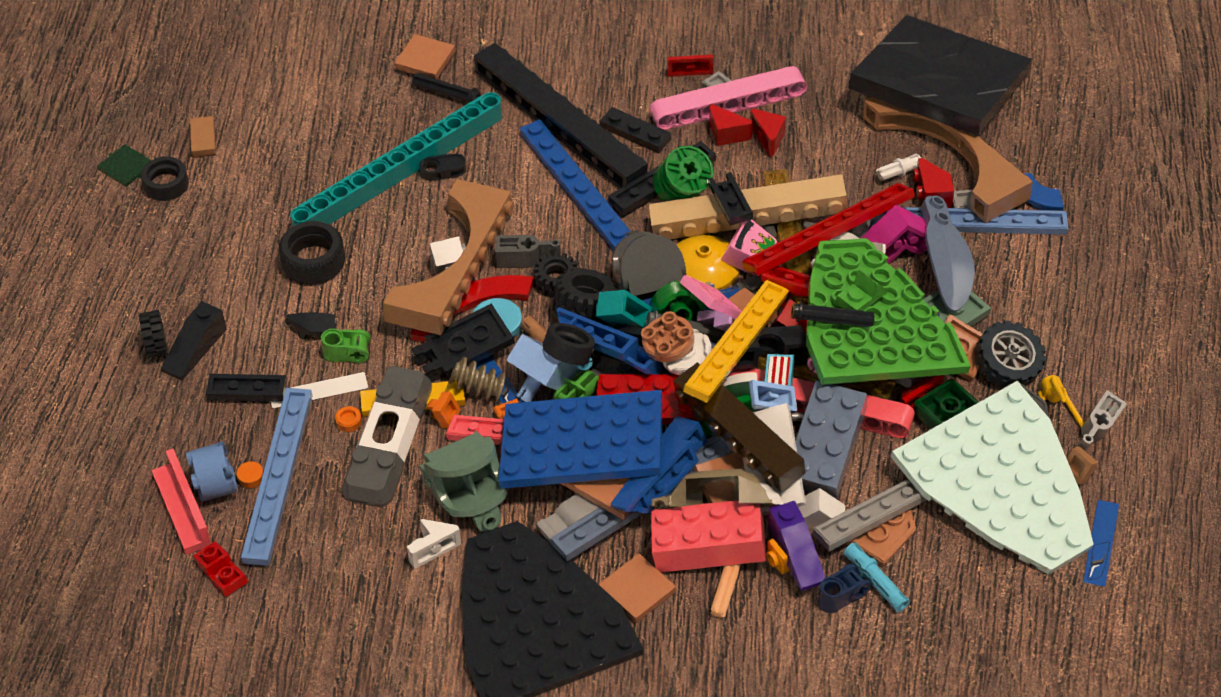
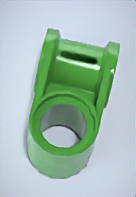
(343, 345)

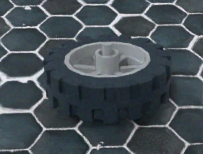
(1019, 341)

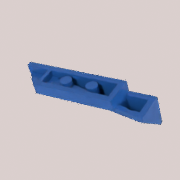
(613, 342)
(678, 457)

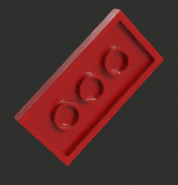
(630, 383)

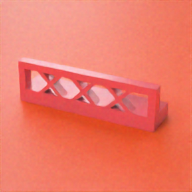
(181, 505)

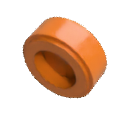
(348, 419)
(250, 474)

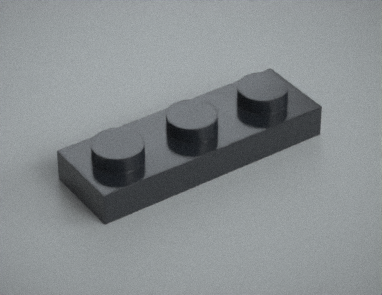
(635, 130)
(246, 387)

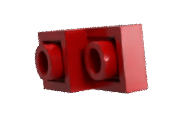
(220, 569)

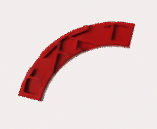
(505, 287)

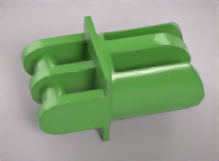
(581, 385)

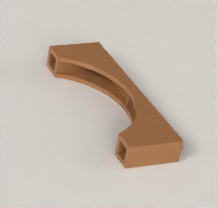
(999, 182)
(432, 302)

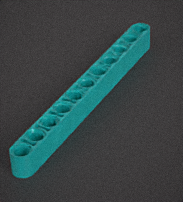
(400, 162)

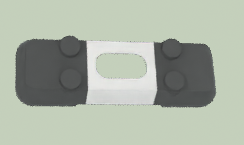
(377, 466)

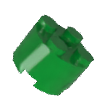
(675, 297)

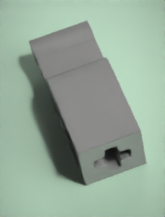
(1101, 419)
(565, 515)

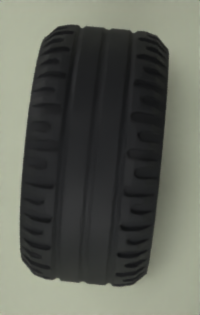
(309, 235)

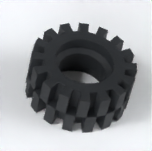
(550, 265)
(153, 333)

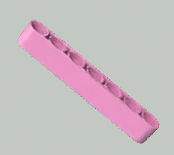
(731, 96)

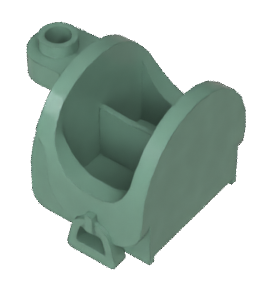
(467, 480)

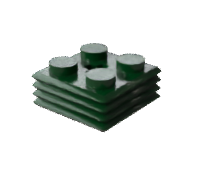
(943, 403)

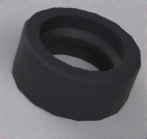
(169, 190)
(568, 343)

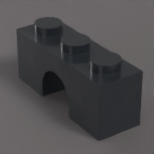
(776, 340)

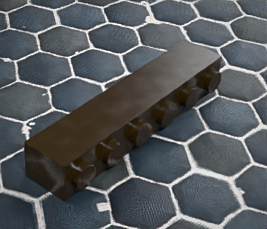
(744, 434)

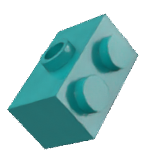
(622, 308)

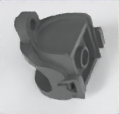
(646, 262)

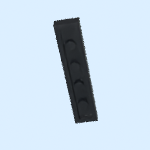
(642, 188)

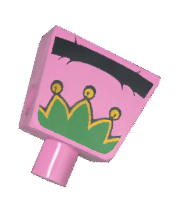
(746, 242)

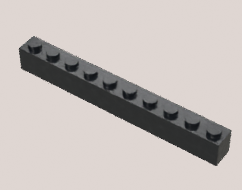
(559, 116)

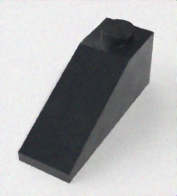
(194, 340)

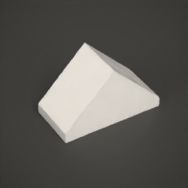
(820, 508)

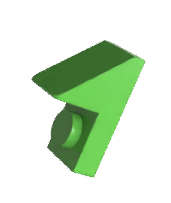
(861, 293)

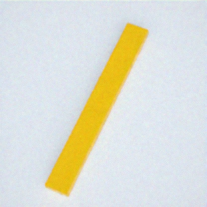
(735, 341)

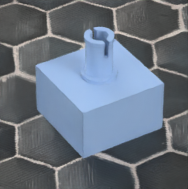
(540, 367)

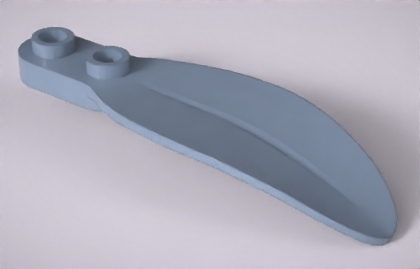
(948, 254)

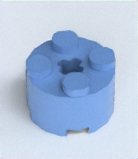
(212, 471)

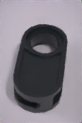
(447, 166)

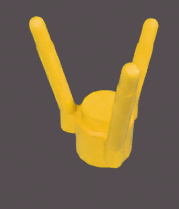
(1054, 392)

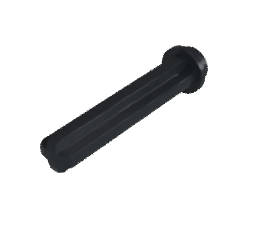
(445, 88)
(831, 315)

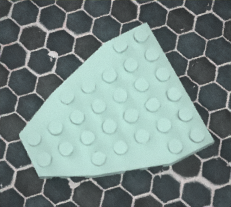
(1004, 478)

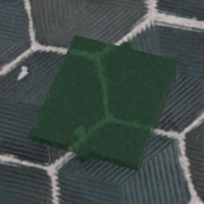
(124, 165)

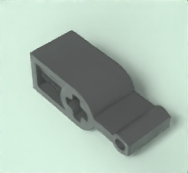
(523, 250)

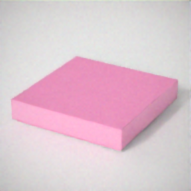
(710, 296)

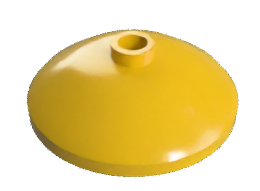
(703, 260)

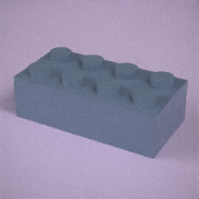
(829, 435)

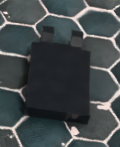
(469, 337)

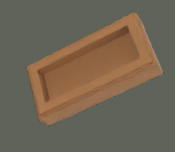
(202, 136)

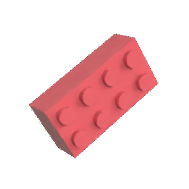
(707, 535)

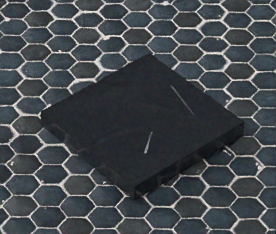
(940, 74)

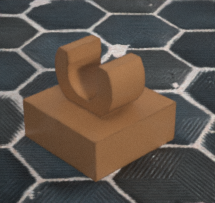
(1081, 464)

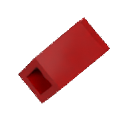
(933, 182)

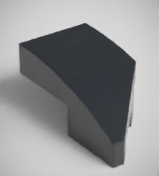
(311, 323)

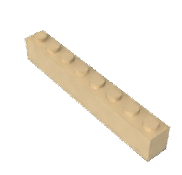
(768, 203)

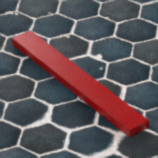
(827, 229)

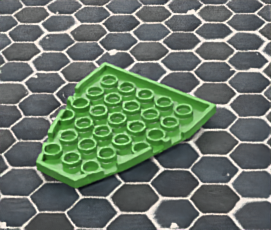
(906, 331)

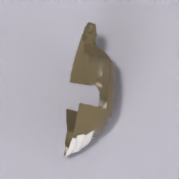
(747, 489)

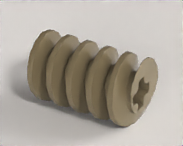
(477, 379)

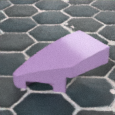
(717, 319)

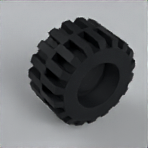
(580, 290)

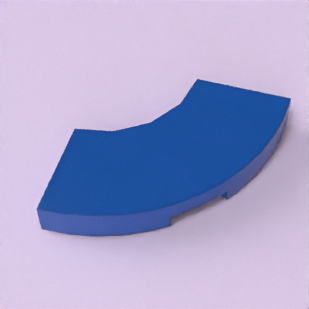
(1044, 197)

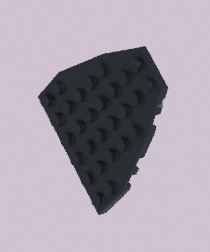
(535, 617)

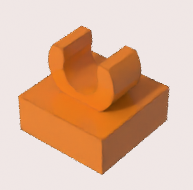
(444, 409)

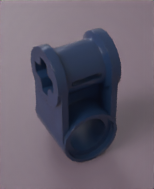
(842, 589)

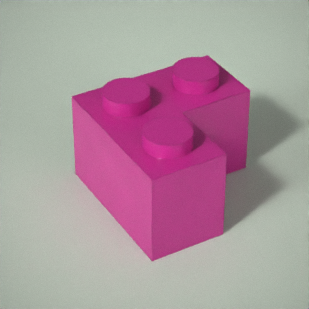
(899, 231)

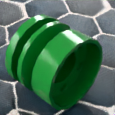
(674, 183)

